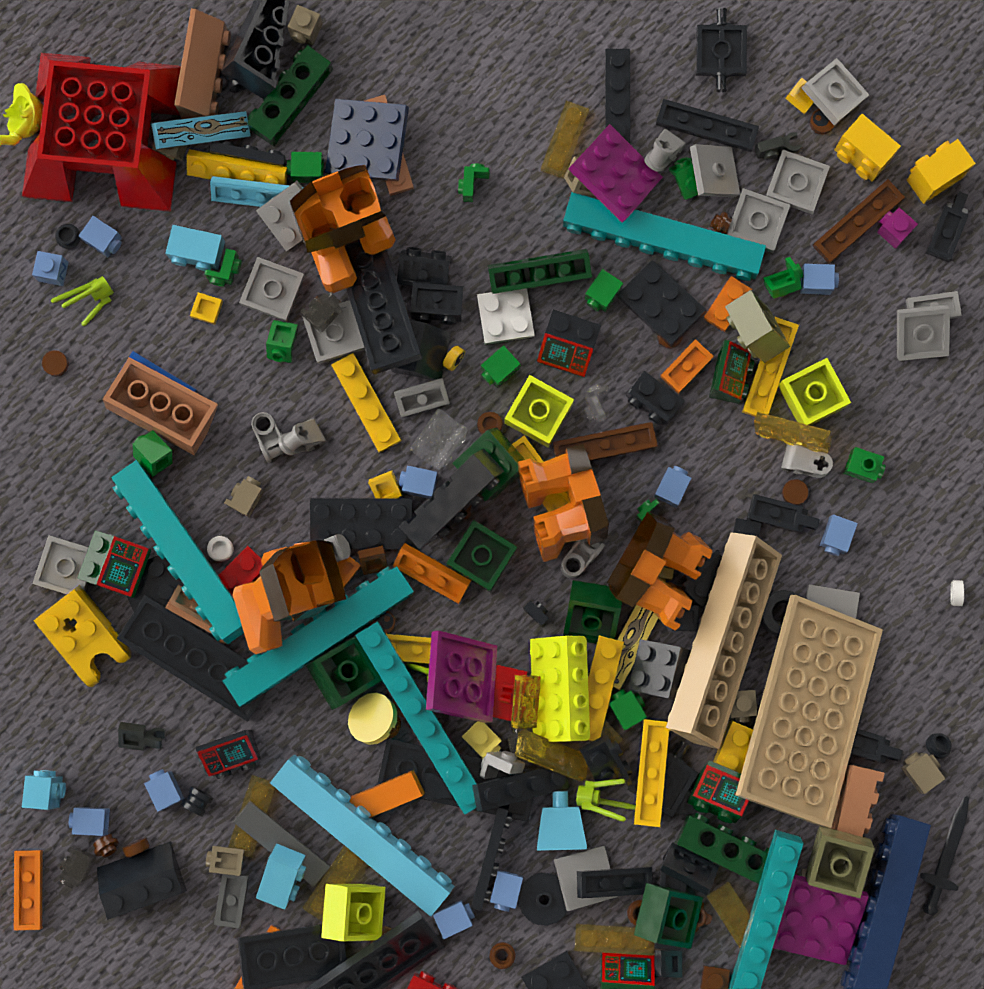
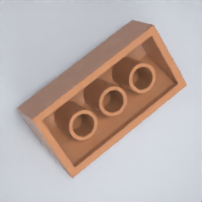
(202, 66)
(160, 405)

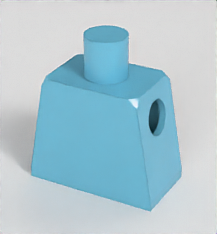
(561, 826)

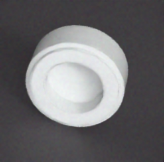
(220, 548)
(957, 593)

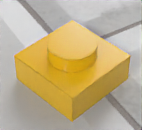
(799, 98)
(206, 308)
(385, 486)

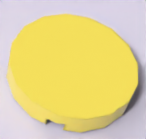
(372, 718)

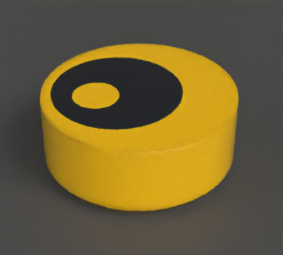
(453, 358)

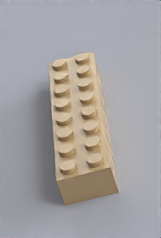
(724, 640)

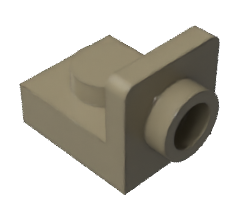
(225, 860)

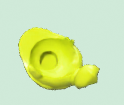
(23, 115)

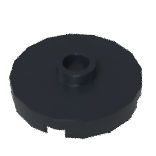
(529, 901)

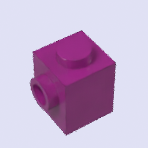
(896, 227)

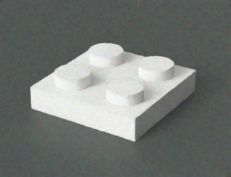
(505, 316)

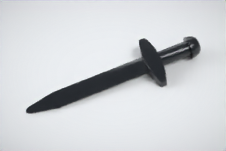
(939, 879)

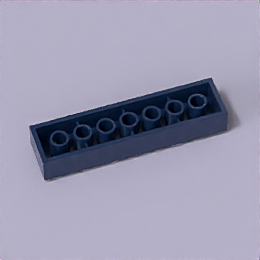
(887, 904)

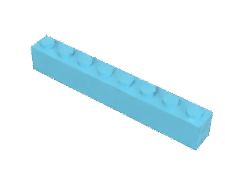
(362, 834)

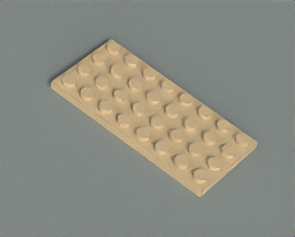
(809, 712)

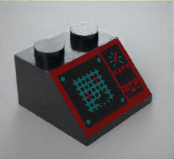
(568, 343)
(229, 753)

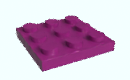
(615, 173)
(461, 677)
(819, 922)

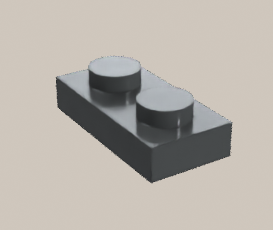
(231, 900)

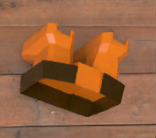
(326, 206)
(574, 521)
(637, 572)
(286, 593)

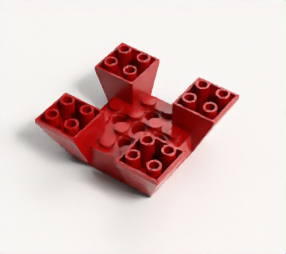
(131, 92)

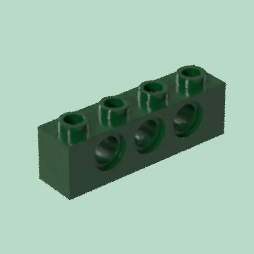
(304, 61)
(539, 271)
(690, 839)

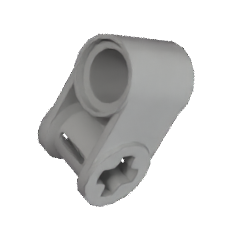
(664, 151)
(269, 438)
(302, 438)
(802, 461)
(583, 555)

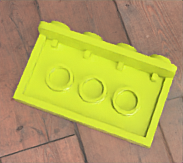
(563, 687)

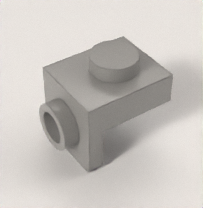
(502, 761)

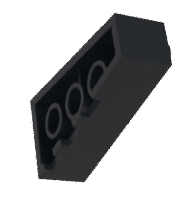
(257, 47)
(453, 499)

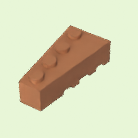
(856, 799)

